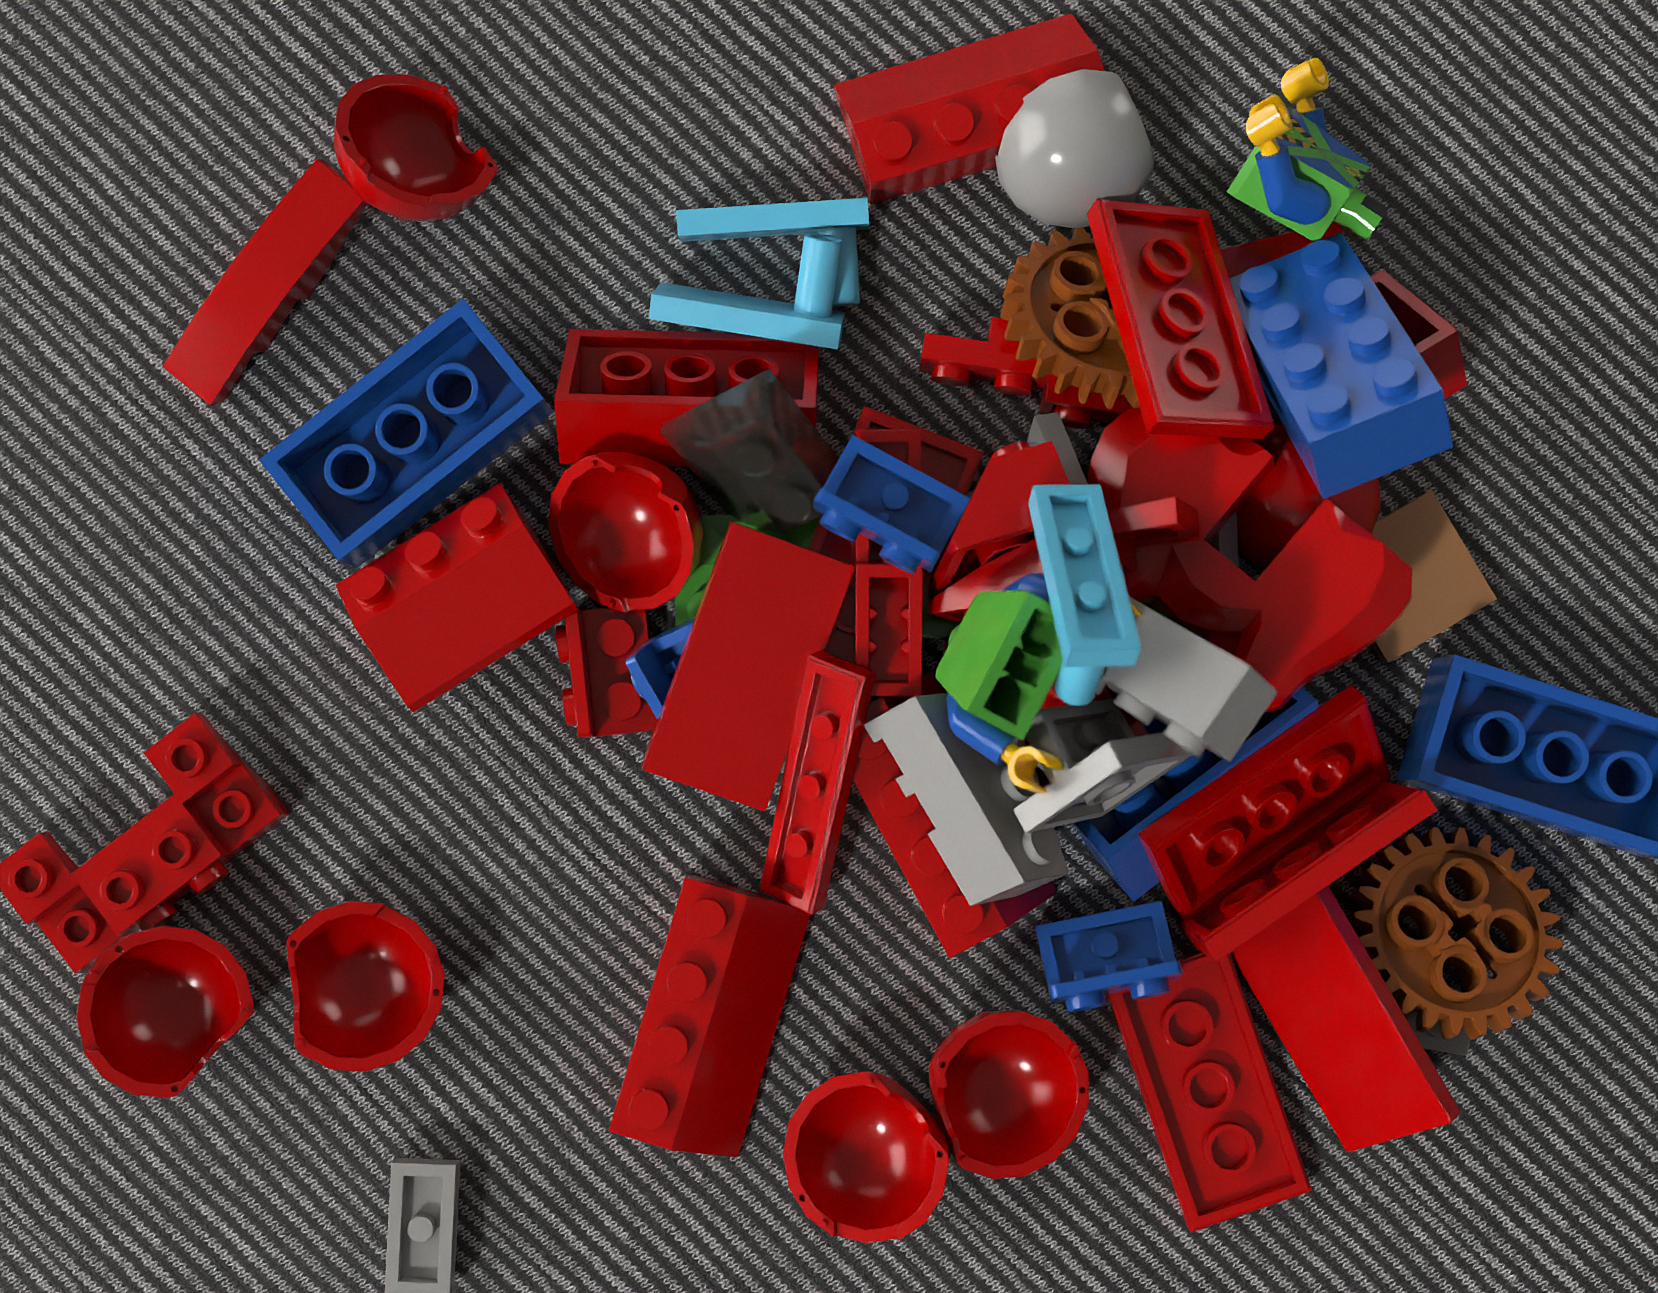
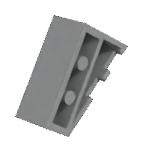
(1189, 687)
(968, 804)

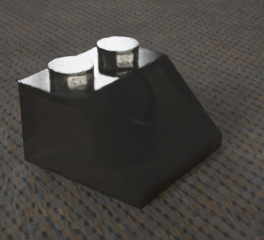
(755, 453)

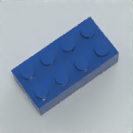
(1339, 367)
(406, 435)
(1536, 754)

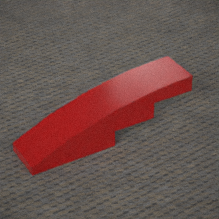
(265, 281)
(1130, 527)
(888, 597)

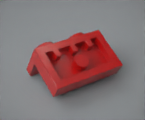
(602, 687)

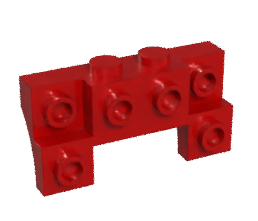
(172, 850)

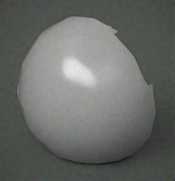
(1074, 145)

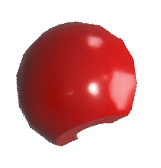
(405, 149)
(1289, 499)
(625, 530)
(362, 986)
(160, 1008)
(1008, 1092)
(865, 1158)

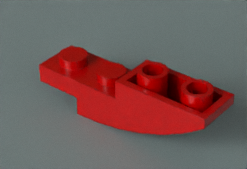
(960, 359)

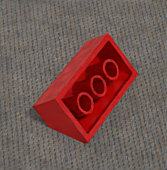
(951, 108)
(630, 382)
(905, 831)
(709, 1019)

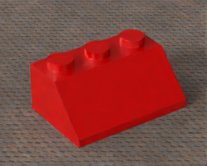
(456, 597)

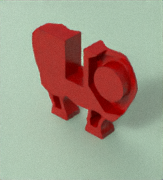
(1306, 612)

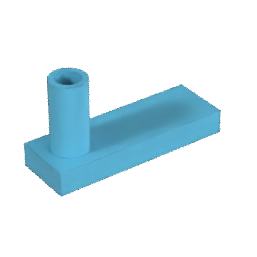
(827, 217)
(804, 322)
(1083, 587)

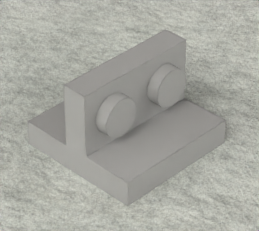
(1099, 763)

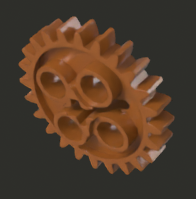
(1066, 319)
(1492, 897)

